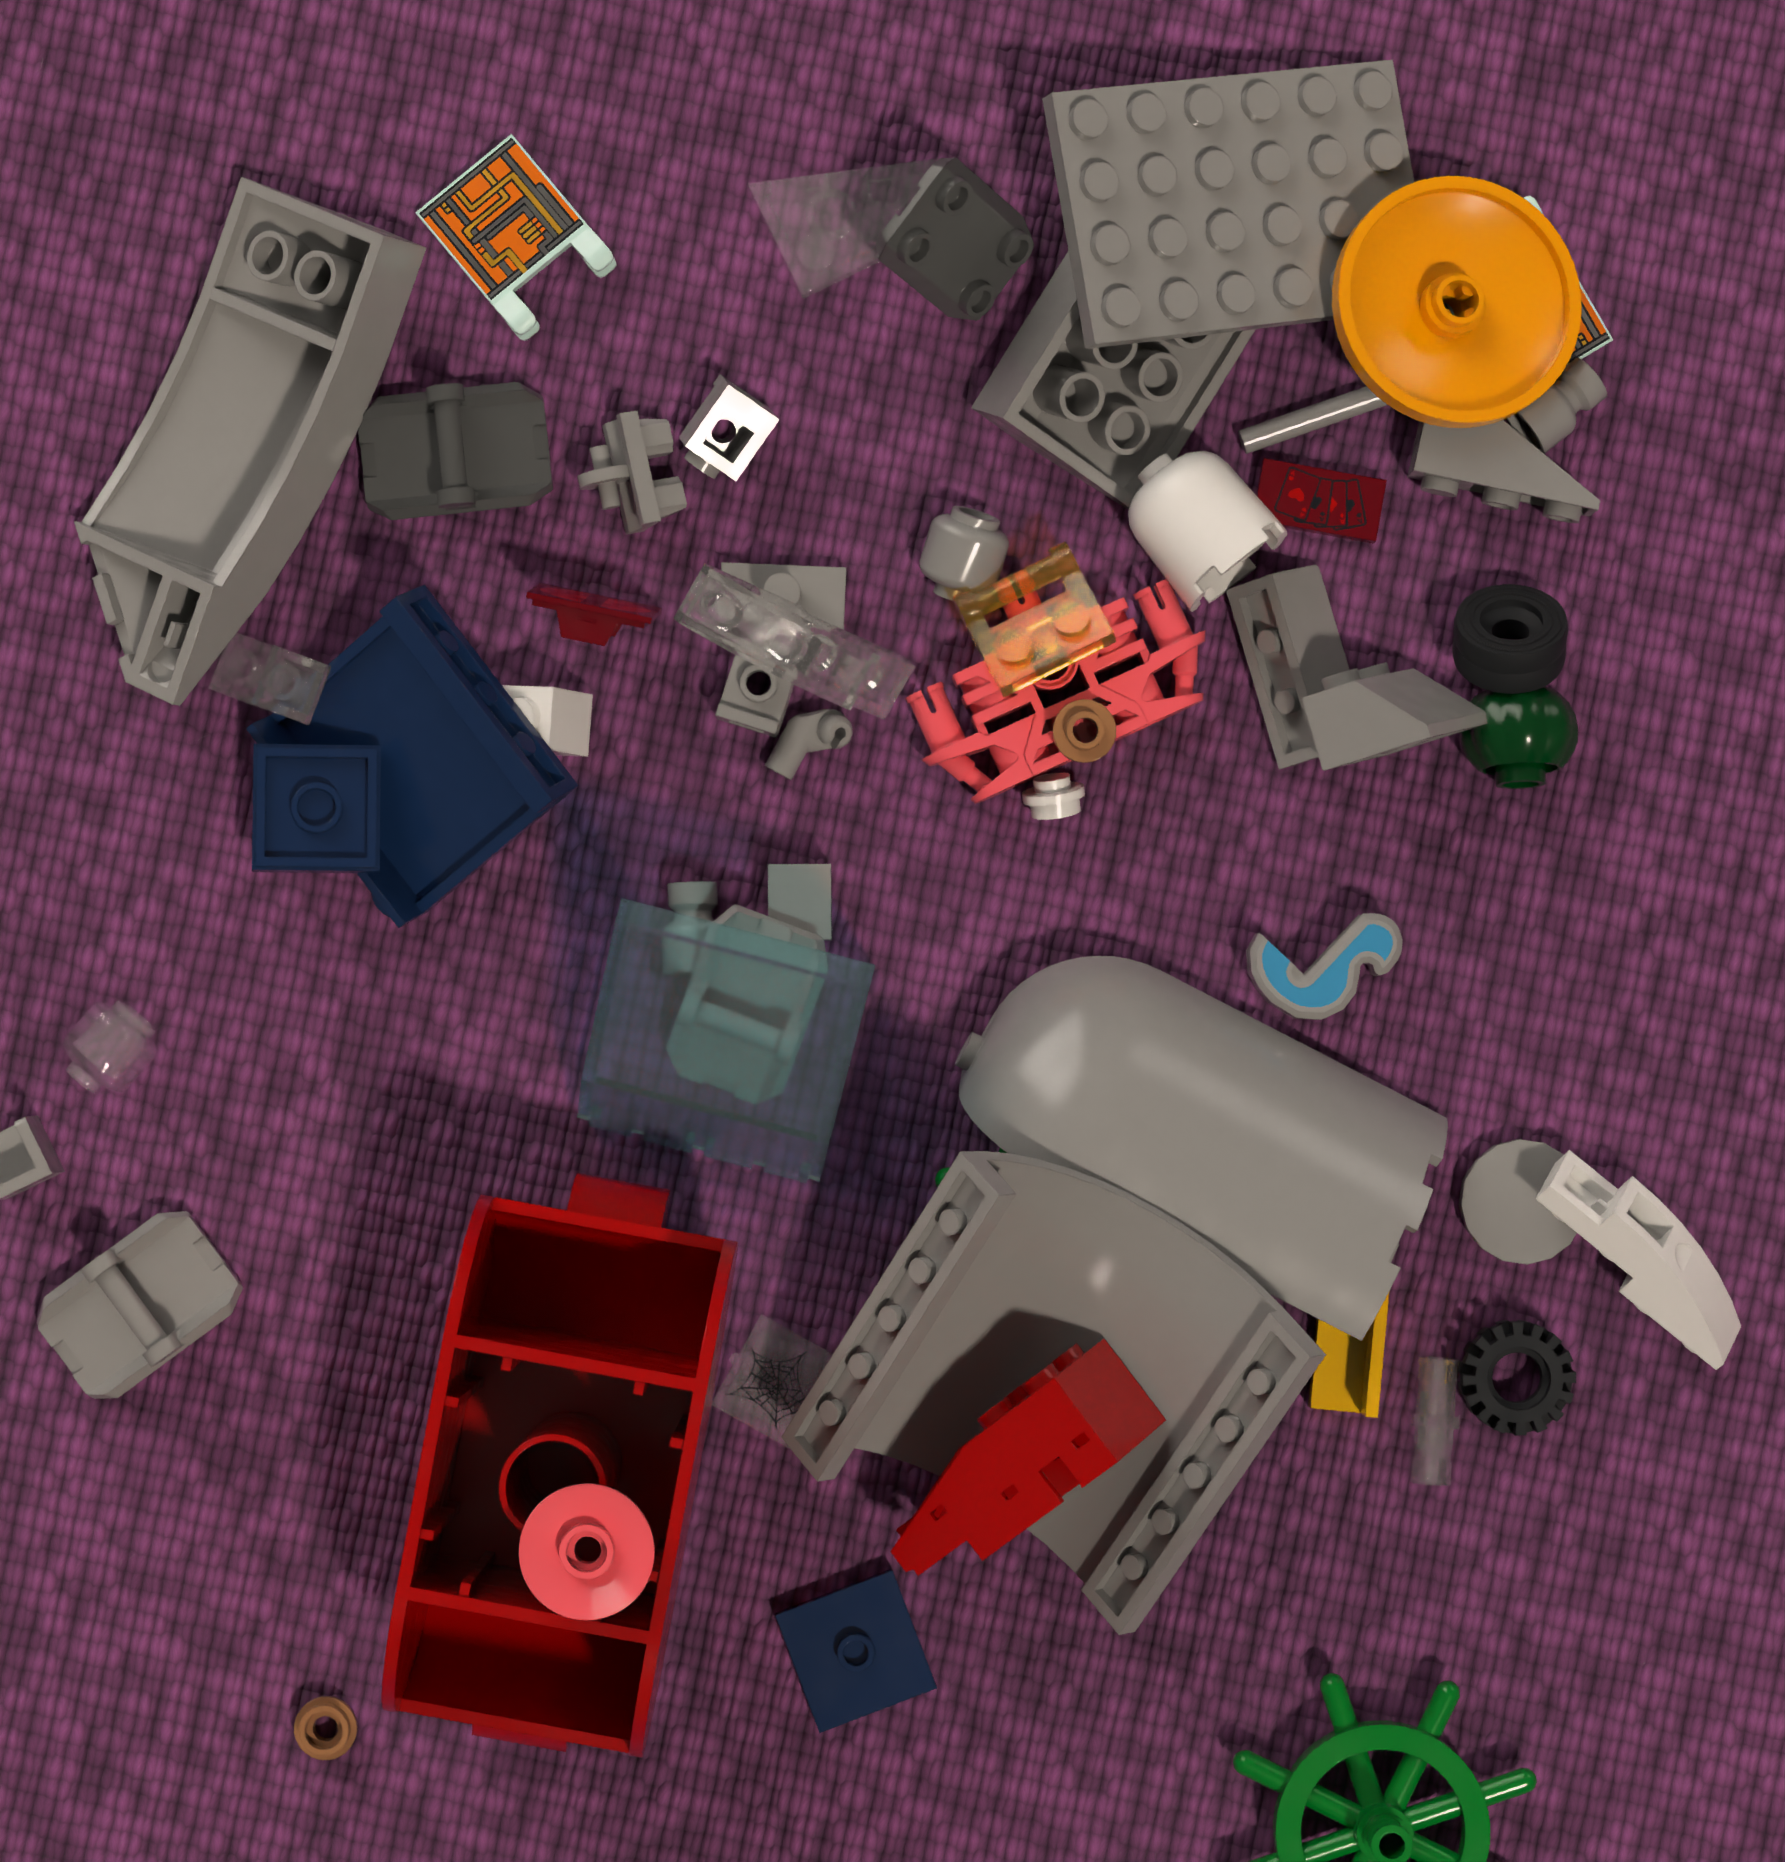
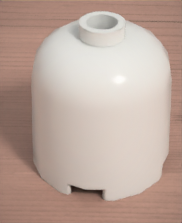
(1200, 524)

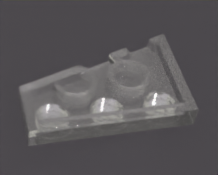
(833, 219)

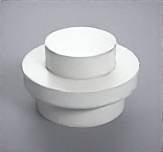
(1053, 796)

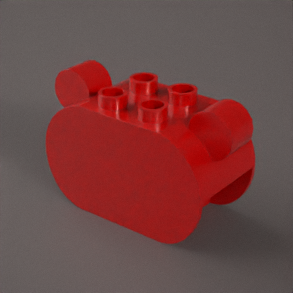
(563, 1361)

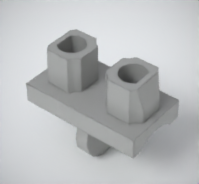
(625, 475)

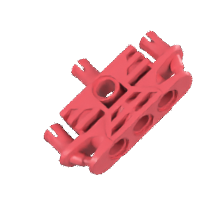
(1028, 745)

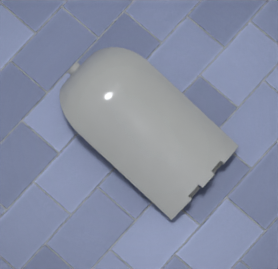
(1213, 1122)

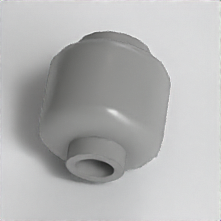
(963, 551)

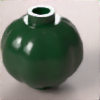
(1522, 737)

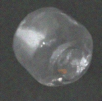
(109, 1046)

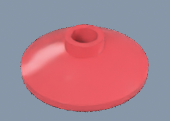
(578, 1586)

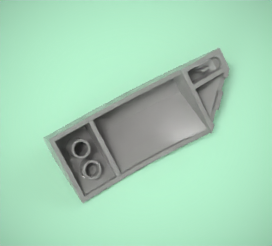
(244, 430)

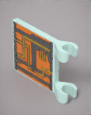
(506, 226)

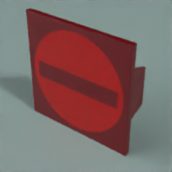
(589, 615)

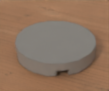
(1502, 1205)

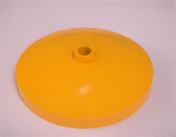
(1497, 270)

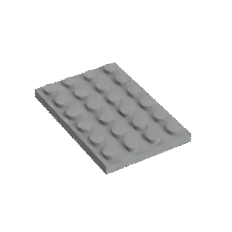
(1220, 195)

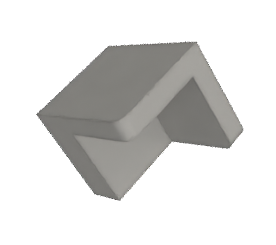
(802, 896)
(26, 1157)

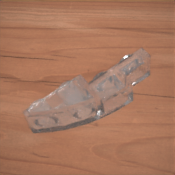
(793, 643)

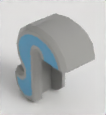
(1333, 976)

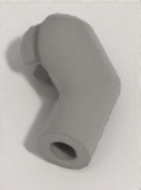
(807, 734)

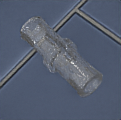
(1434, 1420)

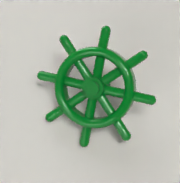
(1381, 1825)

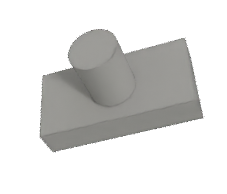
(814, 588)

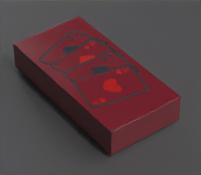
(1322, 500)

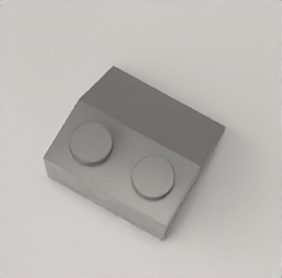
(1382, 713)

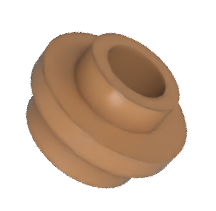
(1077, 750)
(311, 1741)

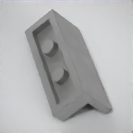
(1288, 649)

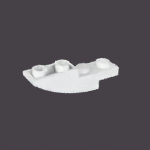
(1663, 1262)

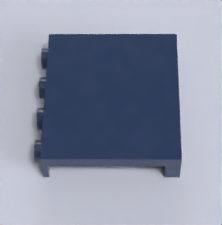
(455, 752)

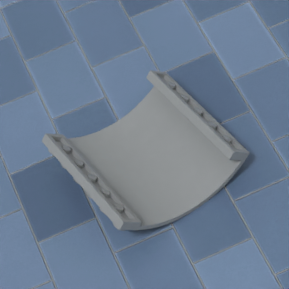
(1007, 1278)

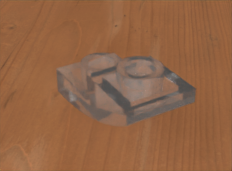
(270, 678)

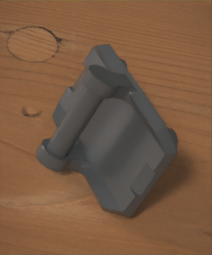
(956, 241)
(455, 450)

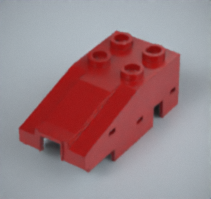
(1008, 1473)

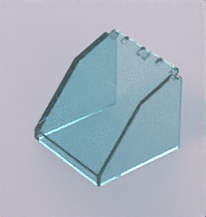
(722, 1041)

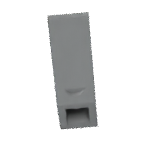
(1500, 467)

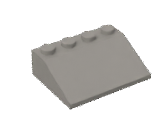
(1102, 407)

